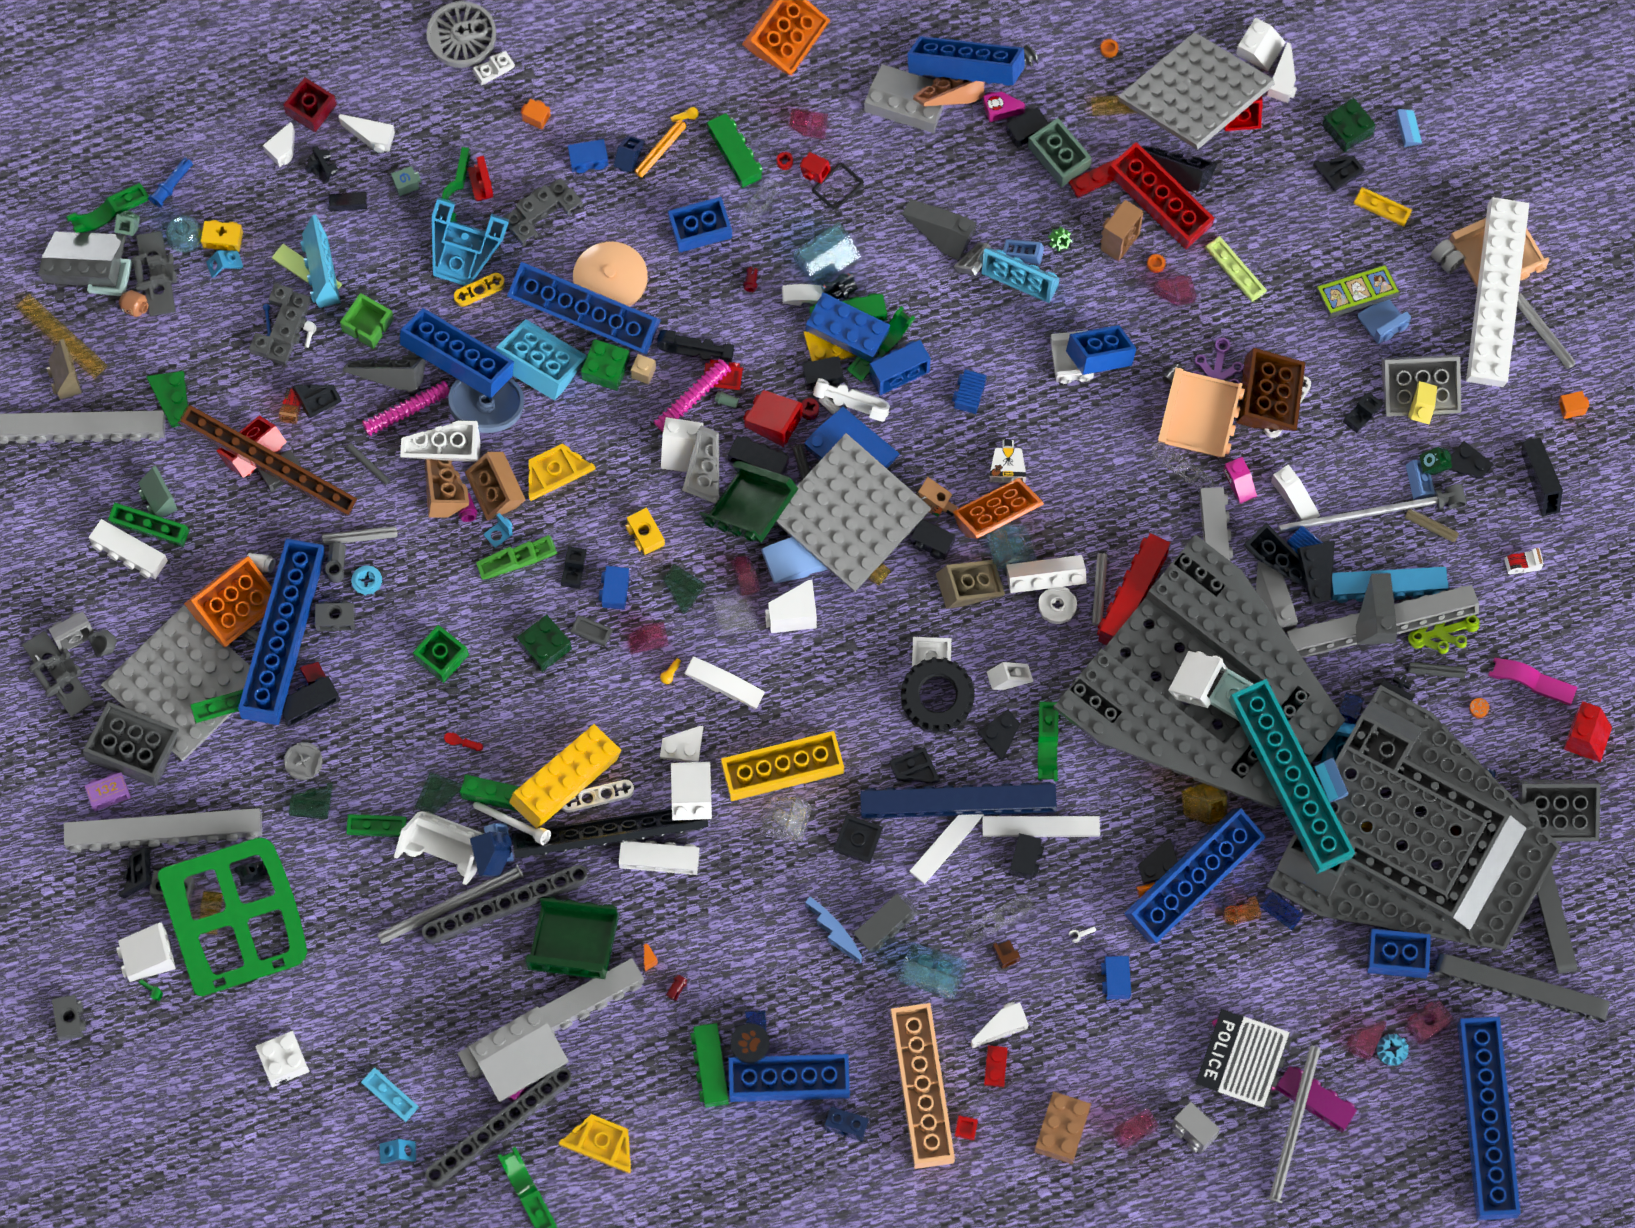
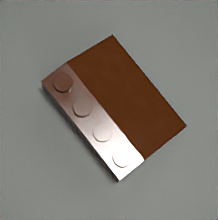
(1271, 391)

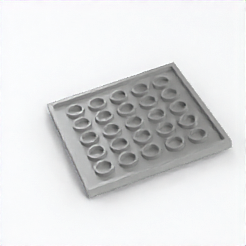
(1196, 90)
(851, 512)
(174, 670)

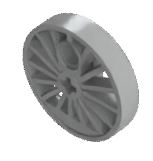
(468, 38)

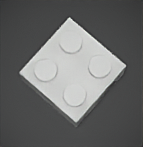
(282, 1058)

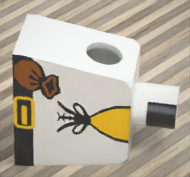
(1007, 463)

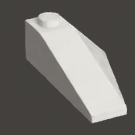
(450, 442)

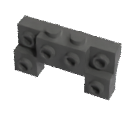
(538, 206)
(286, 327)

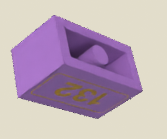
(107, 791)

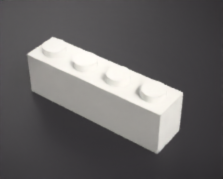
(127, 549)
(1046, 574)
(659, 857)

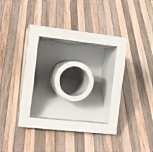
(1260, 45)

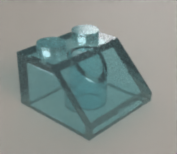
(1010, 545)

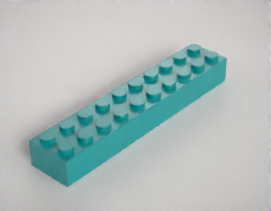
(1291, 776)

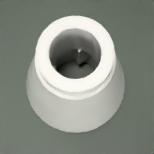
(264, 563)

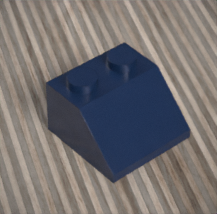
(491, 852)

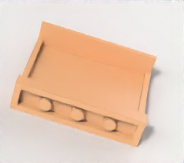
(1470, 243)
(1201, 413)

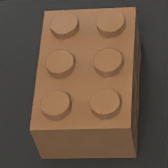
(1121, 230)
(1062, 1127)

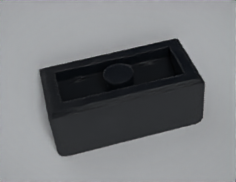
(348, 201)

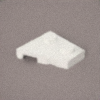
(683, 745)

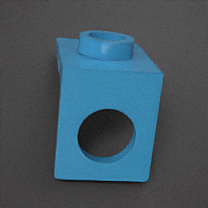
(224, 259)
(503, 526)
(395, 1150)

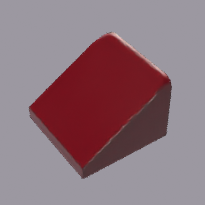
(312, 672)

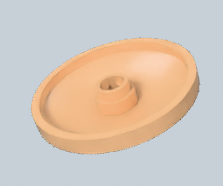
(612, 271)

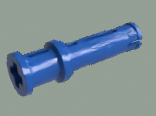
(166, 188)

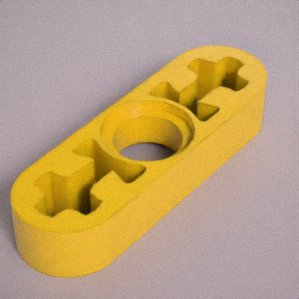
(481, 282)

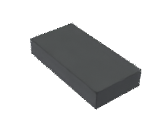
(591, 630)

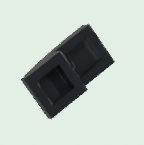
(1363, 412)
(573, 567)

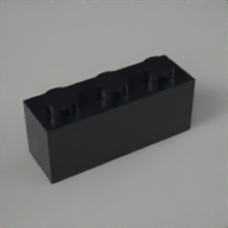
(758, 455)
(309, 700)

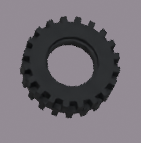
(919, 713)

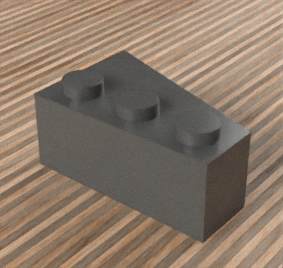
(886, 922)

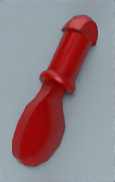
(454, 739)

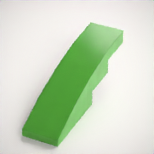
(516, 558)

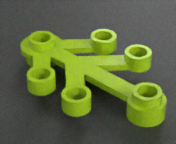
(1443, 633)

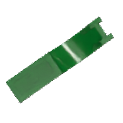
(460, 178)
(109, 209)
(898, 326)
(1047, 741)
(526, 1190)

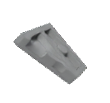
(972, 260)

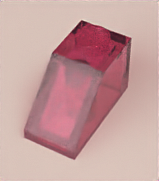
(648, 638)
(1366, 1040)

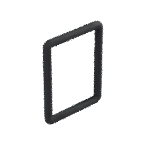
(848, 196)

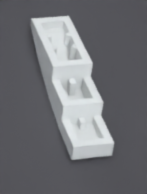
(724, 682)

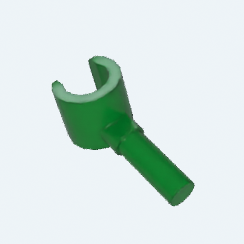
(155, 993)

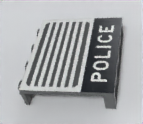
(1243, 1059)

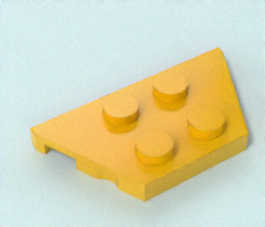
(555, 469)
(601, 1142)

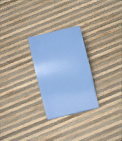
(790, 561)

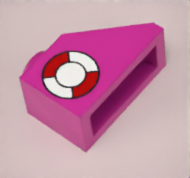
(1002, 106)
(1240, 479)

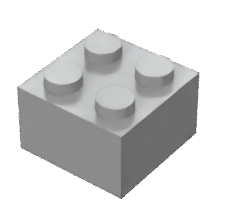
(1195, 1128)

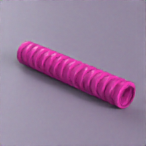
(694, 393)
(406, 408)

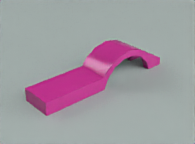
(1534, 680)

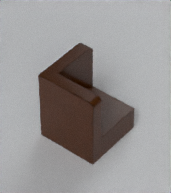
(1006, 954)

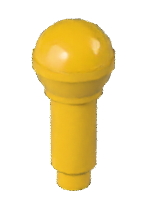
(691, 113)
(667, 676)

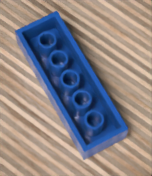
(966, 60)
(456, 353)
(790, 1078)

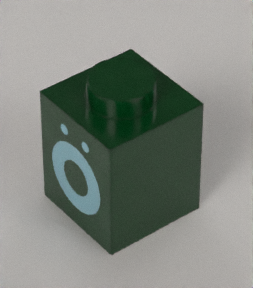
(1435, 461)

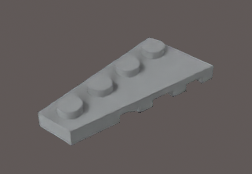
(703, 469)

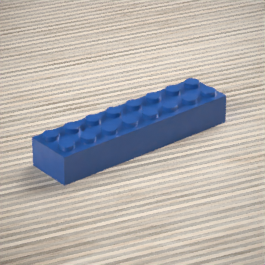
(584, 308)
(1194, 875)

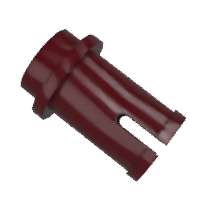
(751, 279)
(676, 987)

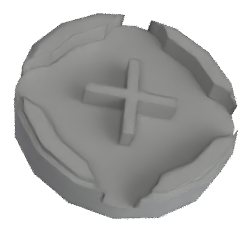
(303, 761)

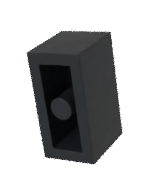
(1023, 127)
(826, 369)
(932, 539)
(1025, 857)

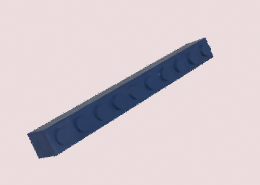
(958, 801)

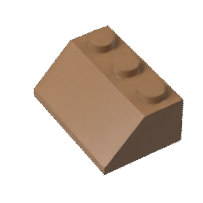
(494, 484)

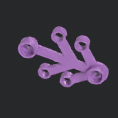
(1219, 363)

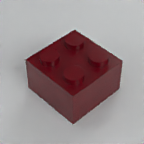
(309, 104)

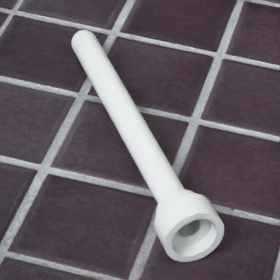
(540, 835)

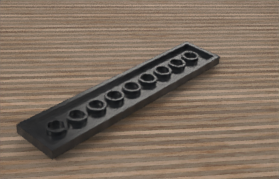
(604, 831)

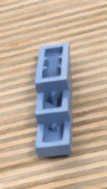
(838, 935)

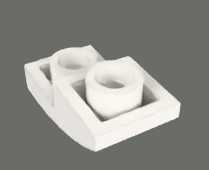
(493, 68)
(799, 293)

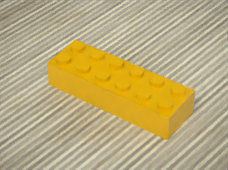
(782, 766)
(565, 776)

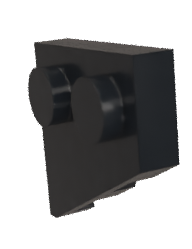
(1339, 171)
(316, 397)
(1469, 461)
(1000, 733)
(914, 767)
(1158, 862)
(137, 873)

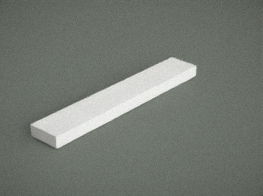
(1041, 826)
(944, 846)

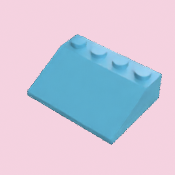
(320, 264)
(1019, 275)
(541, 359)

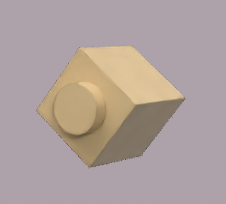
(643, 369)

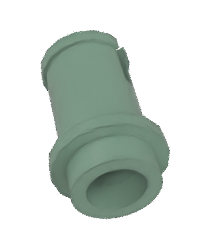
(726, 399)

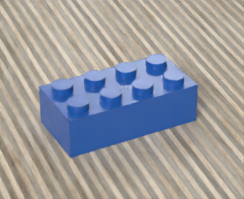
(847, 327)

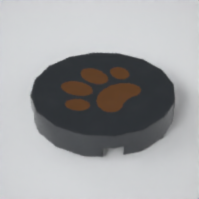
(750, 1043)

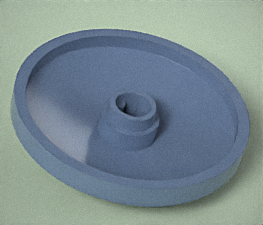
(491, 414)

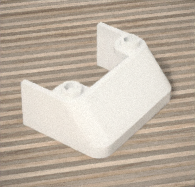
(441, 839)

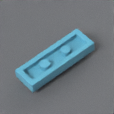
(389, 1094)

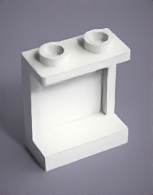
(1064, 367)
(1196, 678)

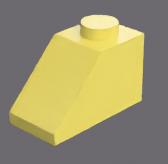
(1423, 403)

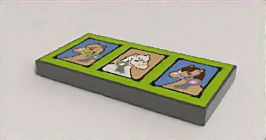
(1358, 291)

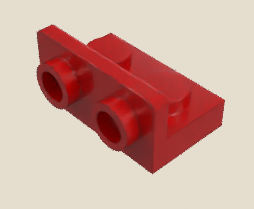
(480, 180)
(732, 380)

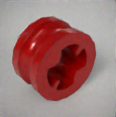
(781, 156)

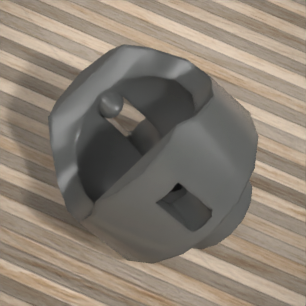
(102, 642)

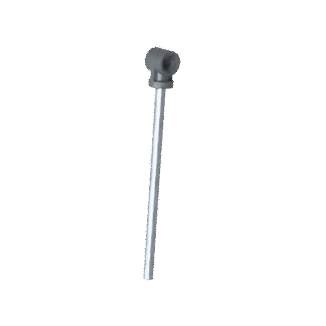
(1453, 496)

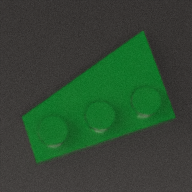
(171, 394)

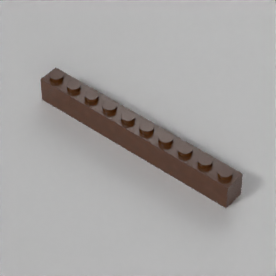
(267, 460)

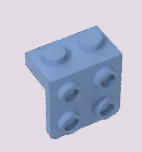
(1383, 320)

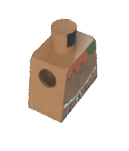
(936, 497)

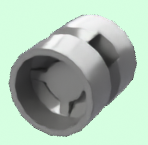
(1450, 258)

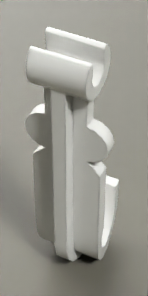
(853, 399)

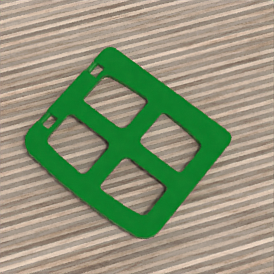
(235, 915)

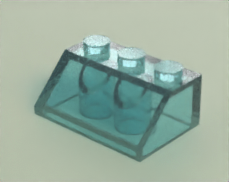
(826, 254)
(933, 970)

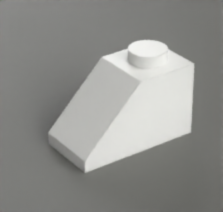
(281, 146)
(1009, 675)

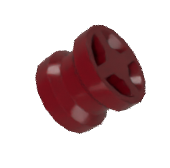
(810, 414)

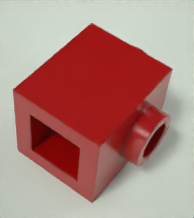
(814, 167)

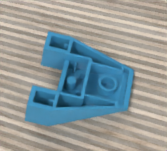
(460, 249)

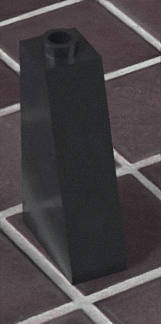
(1542, 477)

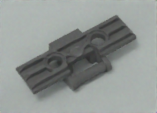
(161, 272)
(62, 670)

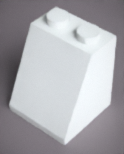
(678, 443)
(793, 610)
(691, 791)
(146, 953)

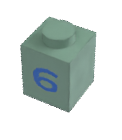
(406, 180)

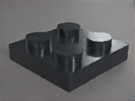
(858, 839)

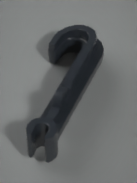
(693, 347)

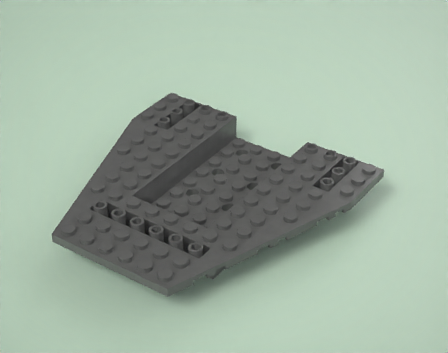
(1212, 610)
(1486, 870)

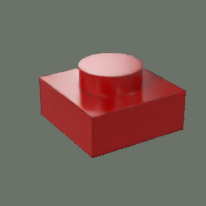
(966, 1127)

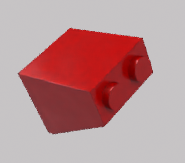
(1248, 119)
(773, 417)
(1588, 732)

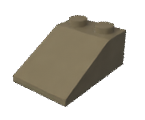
(63, 372)
(969, 583)

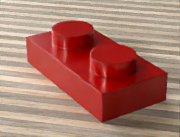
(995, 1066)

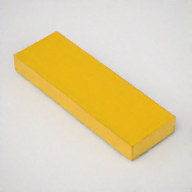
(1382, 206)

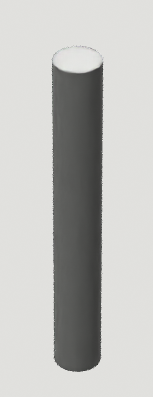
(368, 464)

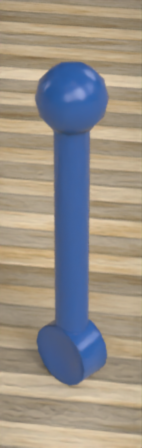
(266, 307)

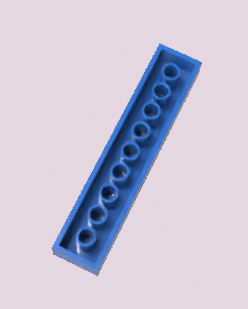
(282, 632)
(1488, 1118)

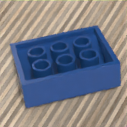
(845, 422)

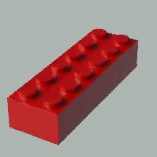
(1160, 195)
(1135, 586)

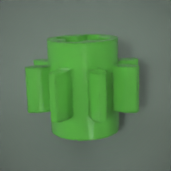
(1056, 241)

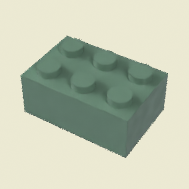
(1059, 152)

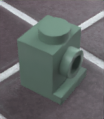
(127, 220)

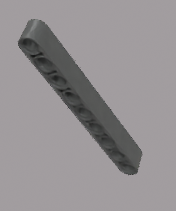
(499, 912)
(1553, 915)
(1523, 987)
(494, 1135)

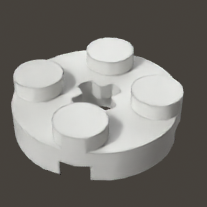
(1060, 615)

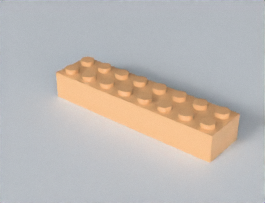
(922, 1086)

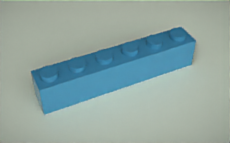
(1405, 582)

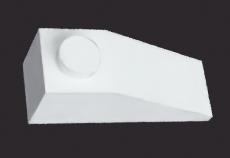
(1284, 77)
(372, 133)
(1294, 493)
(1006, 1022)

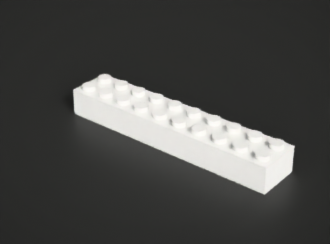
(1497, 292)

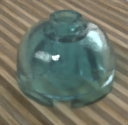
(184, 233)

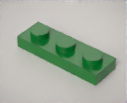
(216, 706)
(375, 825)

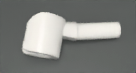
(310, 327)
(1081, 933)

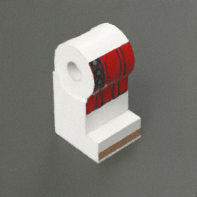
(1524, 562)

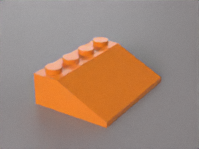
(786, 33)
(996, 509)
(231, 601)

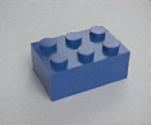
(700, 224)
(1101, 349)
(899, 367)
(1398, 953)

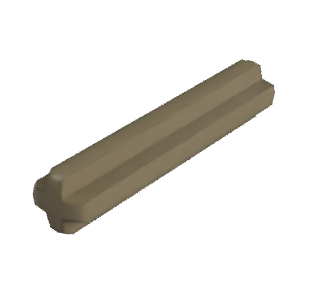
(1432, 525)

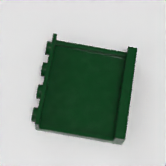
(751, 502)
(573, 938)

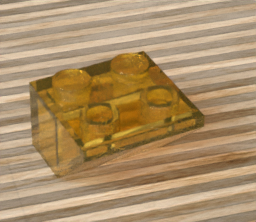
(1204, 803)

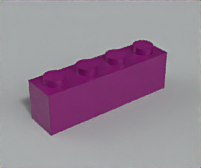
(1320, 1102)

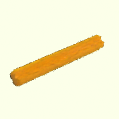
(660, 148)

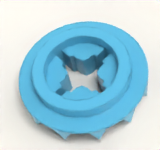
(361, 574)
(1388, 1057)

